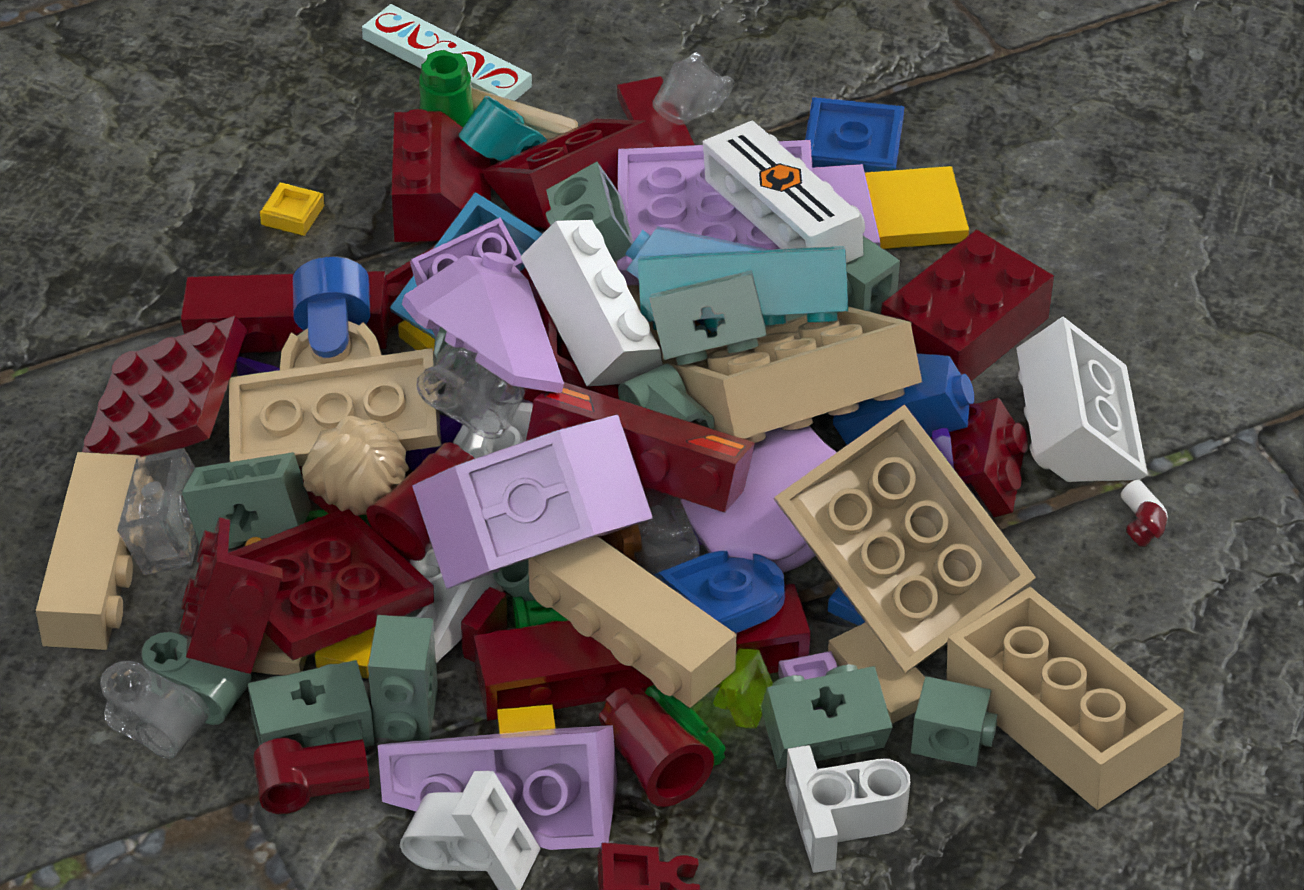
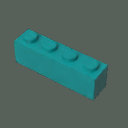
(785, 280)

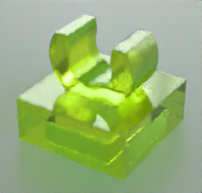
(744, 689)

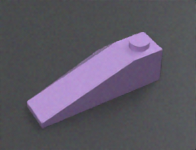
(490, 312)
(555, 777)

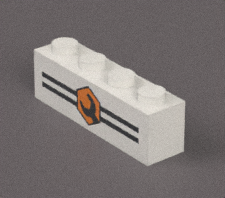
(780, 192)

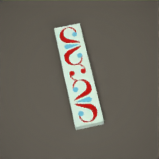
(415, 39)

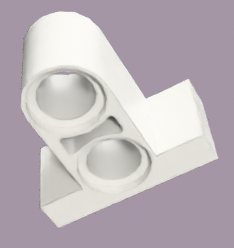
(844, 802)
(472, 833)

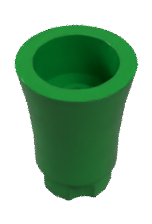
(446, 86)

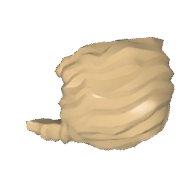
(355, 464)

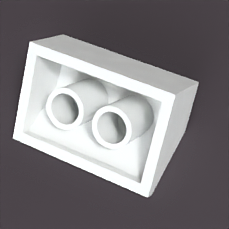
(591, 304)
(1079, 407)

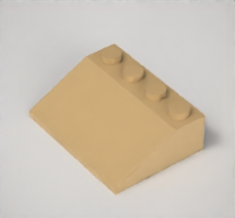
(803, 373)
(904, 538)

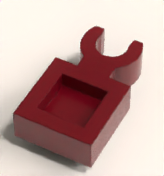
(640, 869)

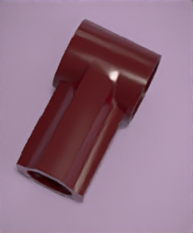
(293, 774)

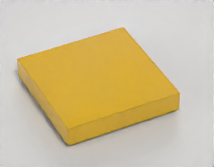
(917, 207)

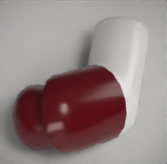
(1149, 511)

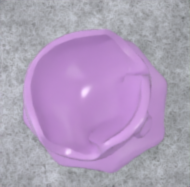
(755, 519)

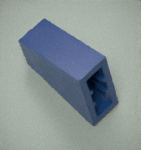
(936, 402)

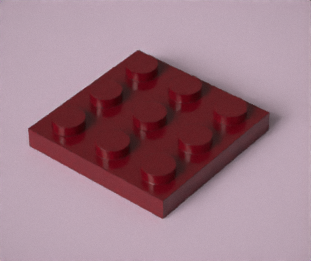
(166, 392)
(334, 582)

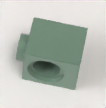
(953, 721)

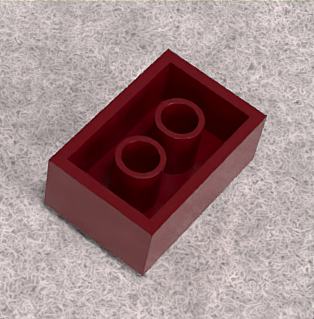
(973, 303)

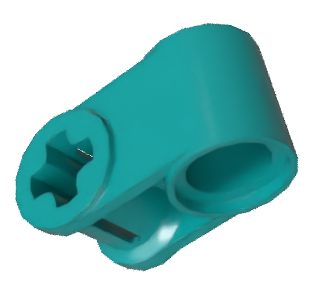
(498, 131)

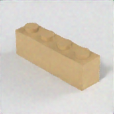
(88, 557)
(635, 617)

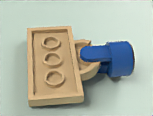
(330, 373)

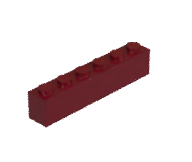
(568, 669)

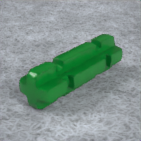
(690, 722)

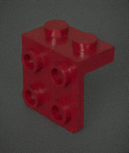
(990, 454)
(227, 604)

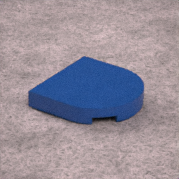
(730, 589)

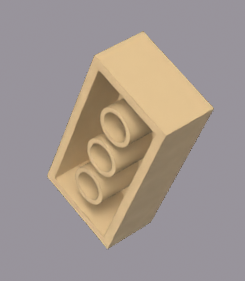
(1066, 697)

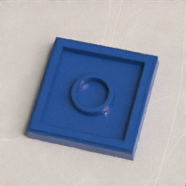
(854, 134)

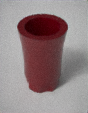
(397, 513)
(656, 747)

